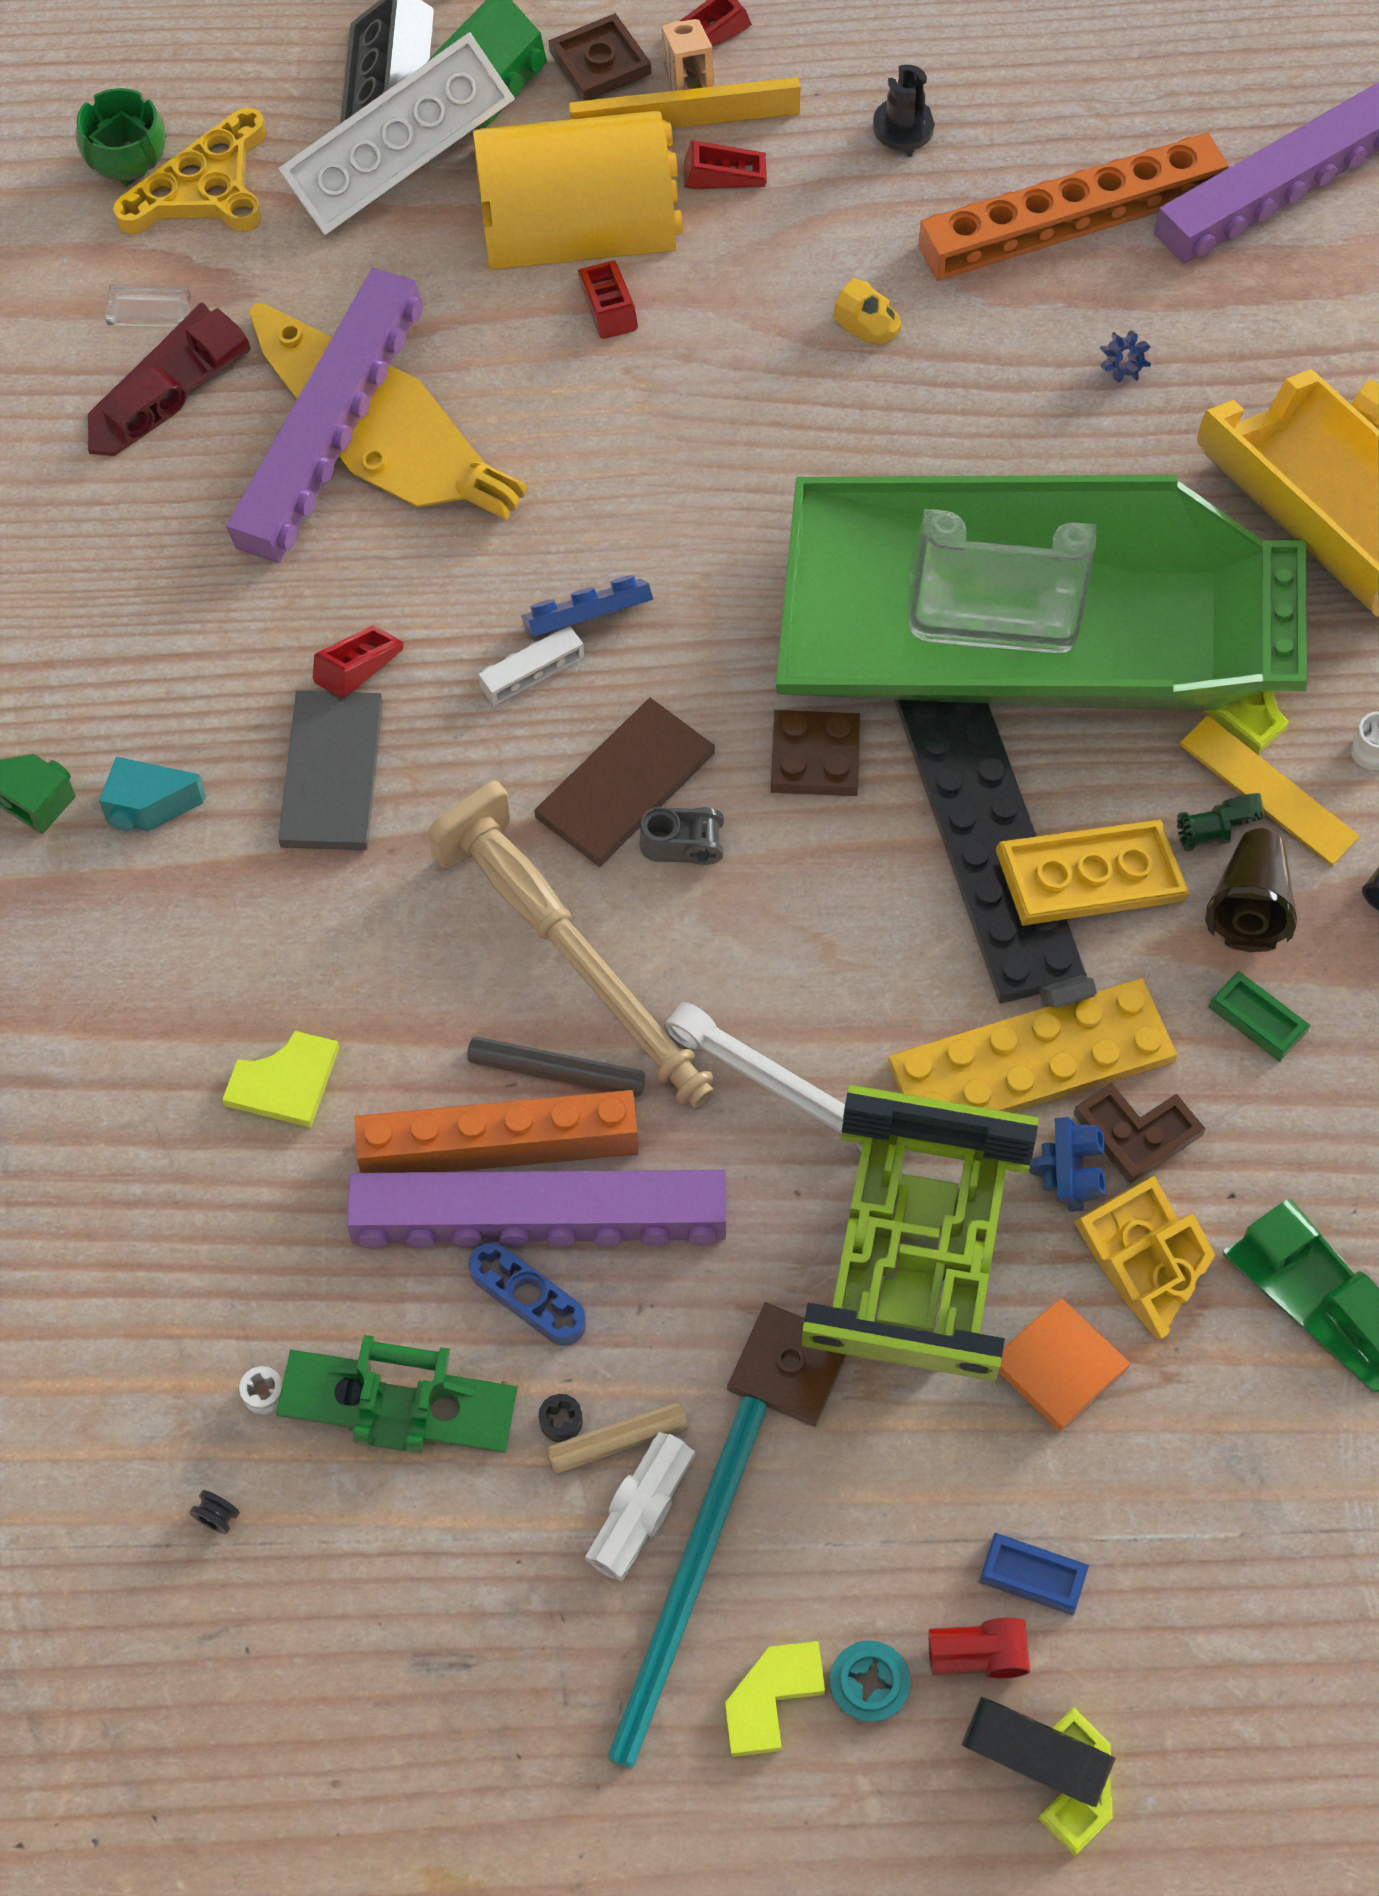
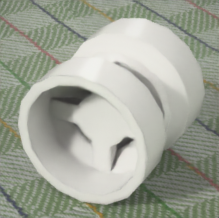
(1366, 742)

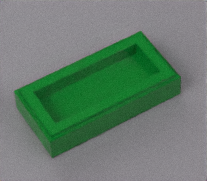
(1259, 1016)

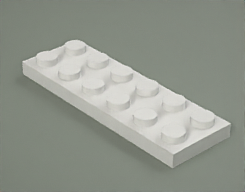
(396, 134)

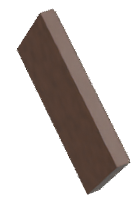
(622, 780)

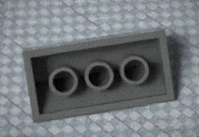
(384, 49)

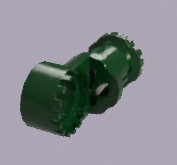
(1217, 823)

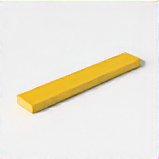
(703, 104)

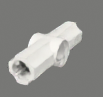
(640, 1506)

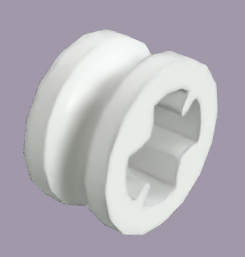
(254, 1402)

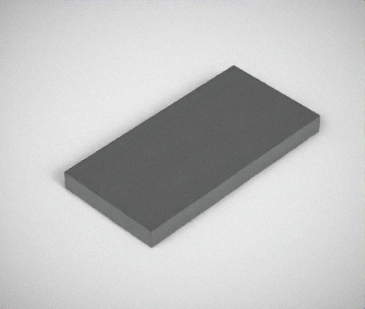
(331, 771)

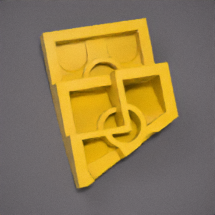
(1147, 1252)

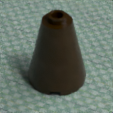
(1255, 895)

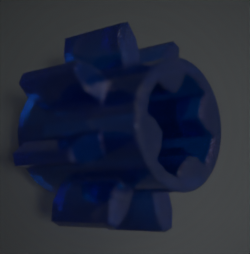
(1115, 356)

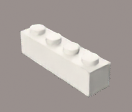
(531, 665)

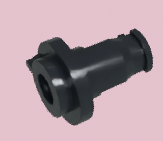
(905, 119)

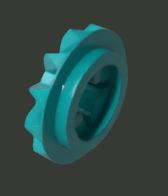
(891, 1672)

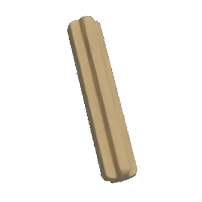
(616, 1437)

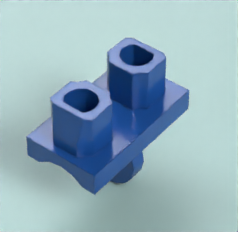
(1063, 1164)

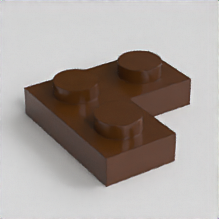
(1139, 1142)

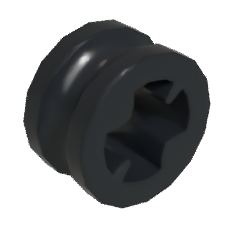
(553, 1405)
(214, 1512)

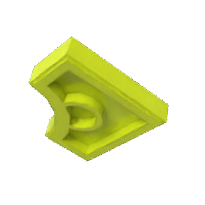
(1253, 720)
(287, 1083)

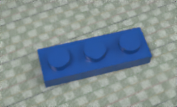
(586, 605)

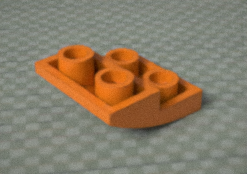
(1061, 1364)

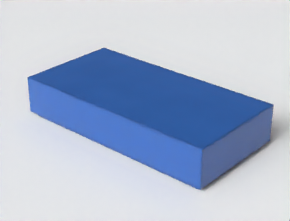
(1034, 1574)

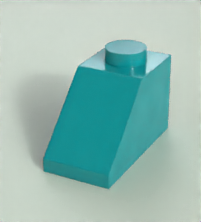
(148, 794)

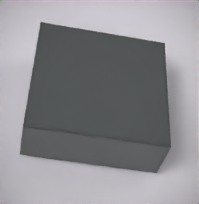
(1068, 991)

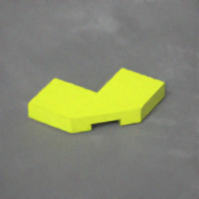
(779, 1674)
(1067, 1818)

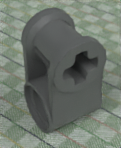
(684, 835)

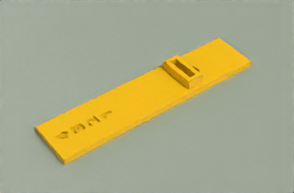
(1280, 797)

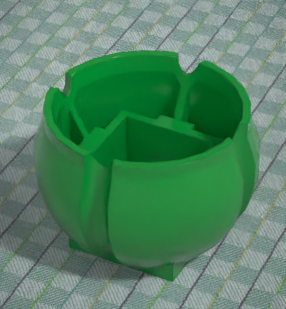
(112, 121)

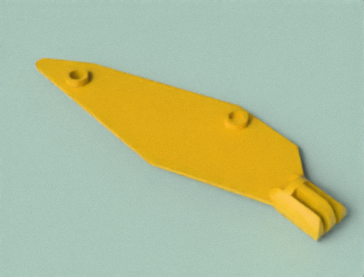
(404, 438)

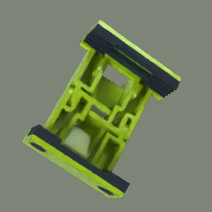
(908, 1306)

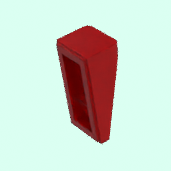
(733, 22)
(709, 167)
(608, 301)
(352, 662)

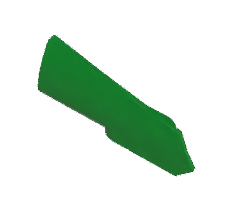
(1313, 1287)

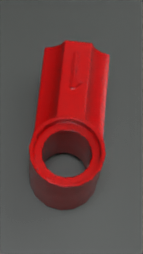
(993, 1648)

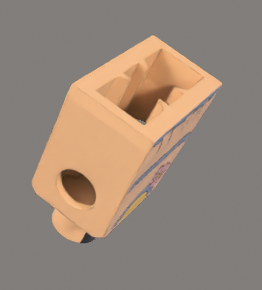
(684, 51)

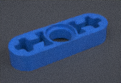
(508, 1263)

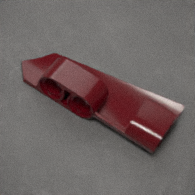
(160, 383)

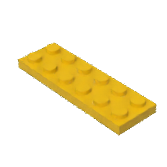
(1041, 1053)

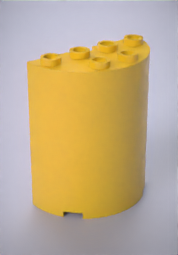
(577, 189)

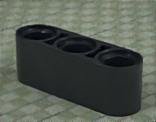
(1038, 1751)

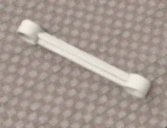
(697, 1031)

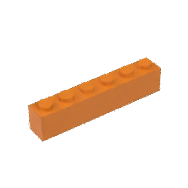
(498, 1134)

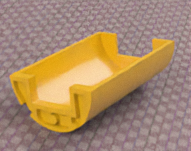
(1311, 471)

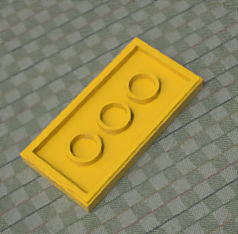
(1091, 872)

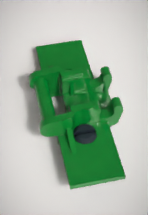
(390, 1415)

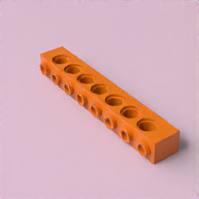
(1066, 206)

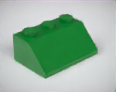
(508, 42)

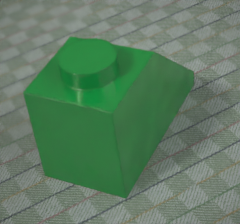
(34, 790)

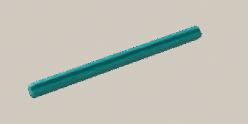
(687, 1583)

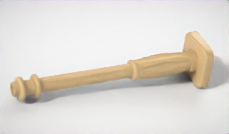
(475, 831)

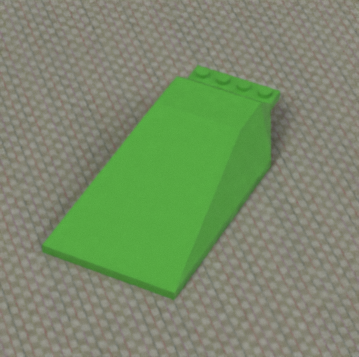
(1173, 615)

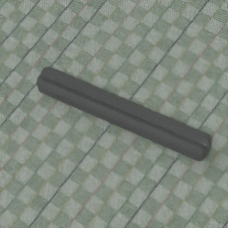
(555, 1066)

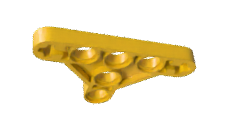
(189, 192)

